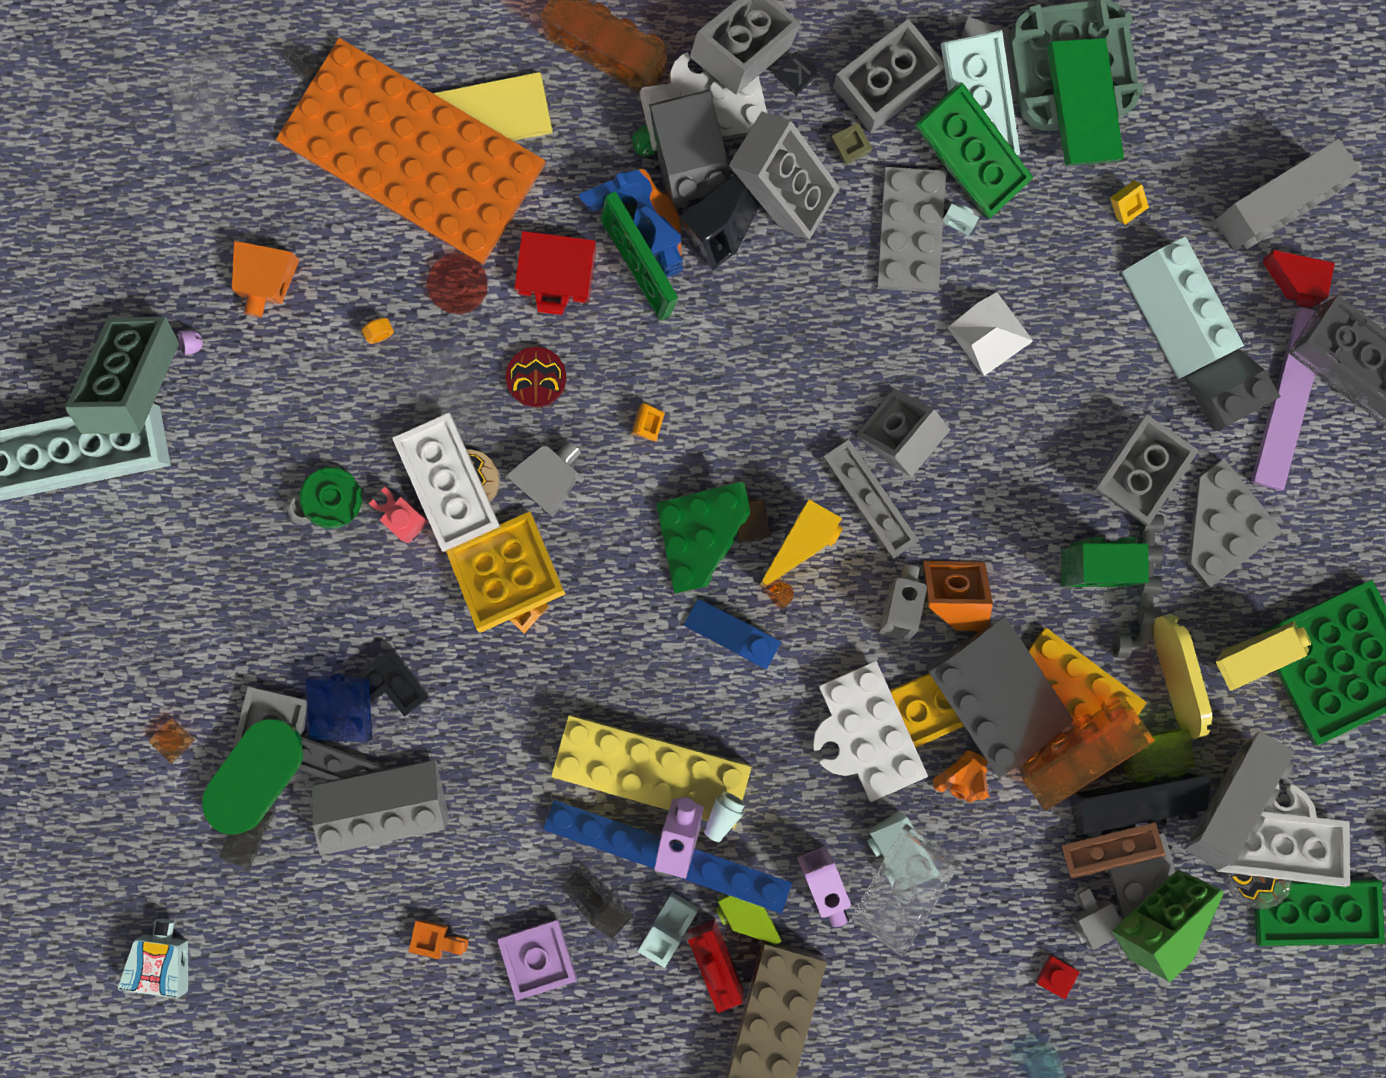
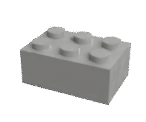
(744, 41)
(889, 76)

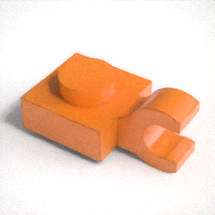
(431, 940)

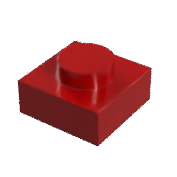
(1057, 977)

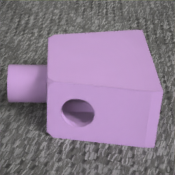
(684, 825)
(825, 885)

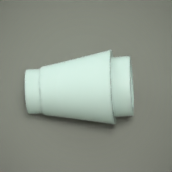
(724, 815)

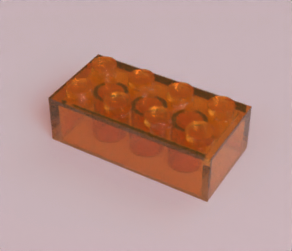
(605, 42)
(1085, 752)

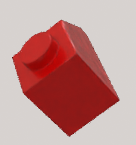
(1300, 277)

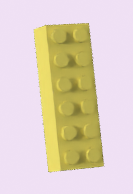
(644, 766)

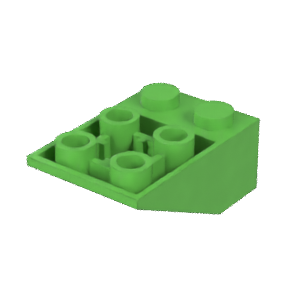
(1169, 925)

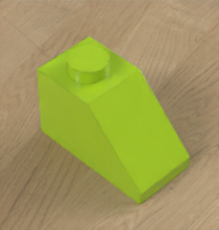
(747, 918)

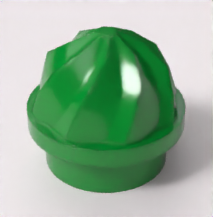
(642, 142)

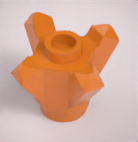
(965, 778)

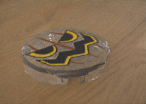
(1258, 891)

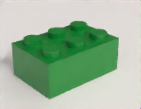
(1105, 564)

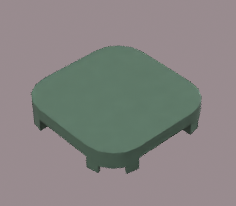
(1069, 22)

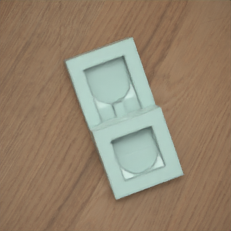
(668, 929)

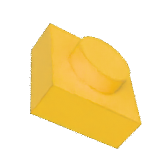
(1129, 202)

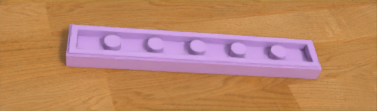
(1285, 415)

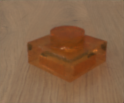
(171, 740)

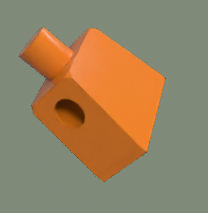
(261, 275)

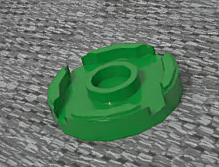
(330, 498)

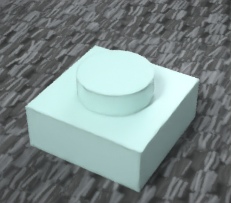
(960, 218)

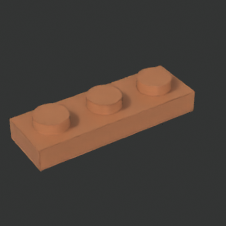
(1113, 850)

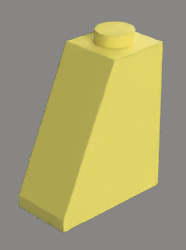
(1262, 654)

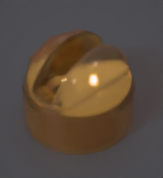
(781, 594)

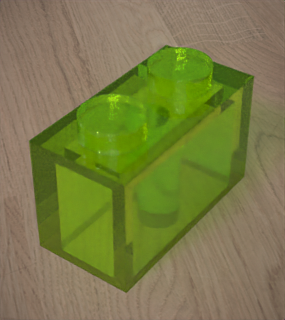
(1167, 754)

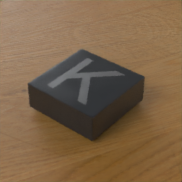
(796, 73)

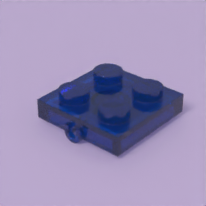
(339, 708)

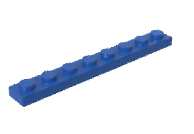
(644, 847)

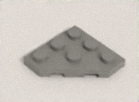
(1226, 524)

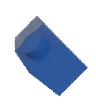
(732, 634)

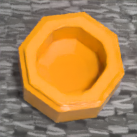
(377, 330)

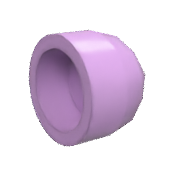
(189, 341)

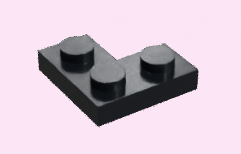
(392, 676)

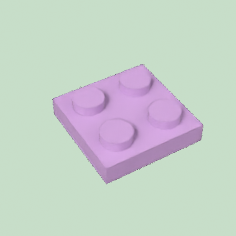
(537, 959)

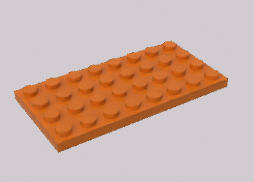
(411, 151)

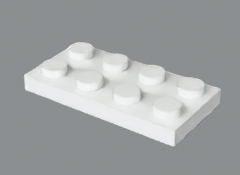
(446, 482)

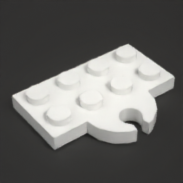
(733, 111)
(868, 733)
(1297, 845)

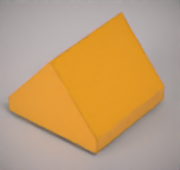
(647, 422)

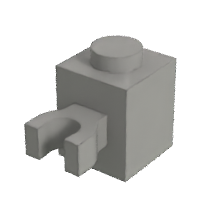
(1095, 921)

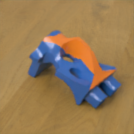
(654, 214)

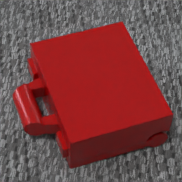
(555, 269)
(716, 965)

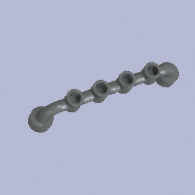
(1122, 643)

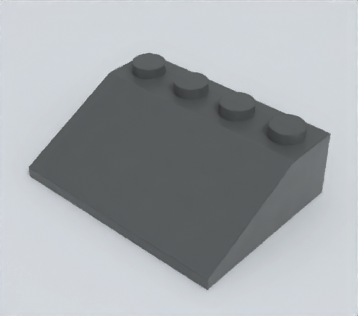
(1000, 696)

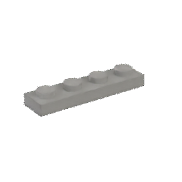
(870, 499)

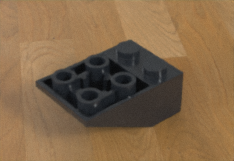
(720, 221)

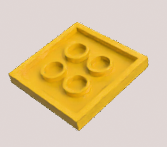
(505, 572)

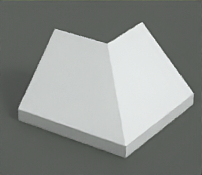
(989, 333)

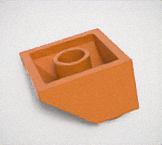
(959, 593)

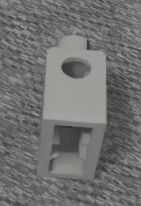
(547, 476)
(903, 616)

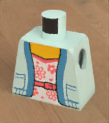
(157, 963)

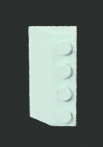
(1182, 308)

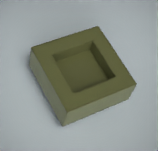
(851, 144)

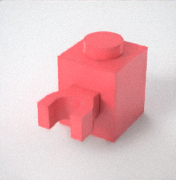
(400, 516)

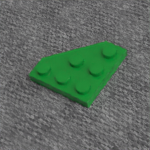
(700, 532)

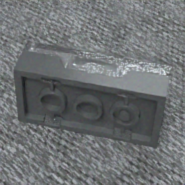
(1347, 354)

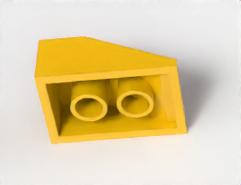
(809, 535)

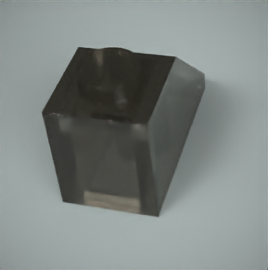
(597, 902)

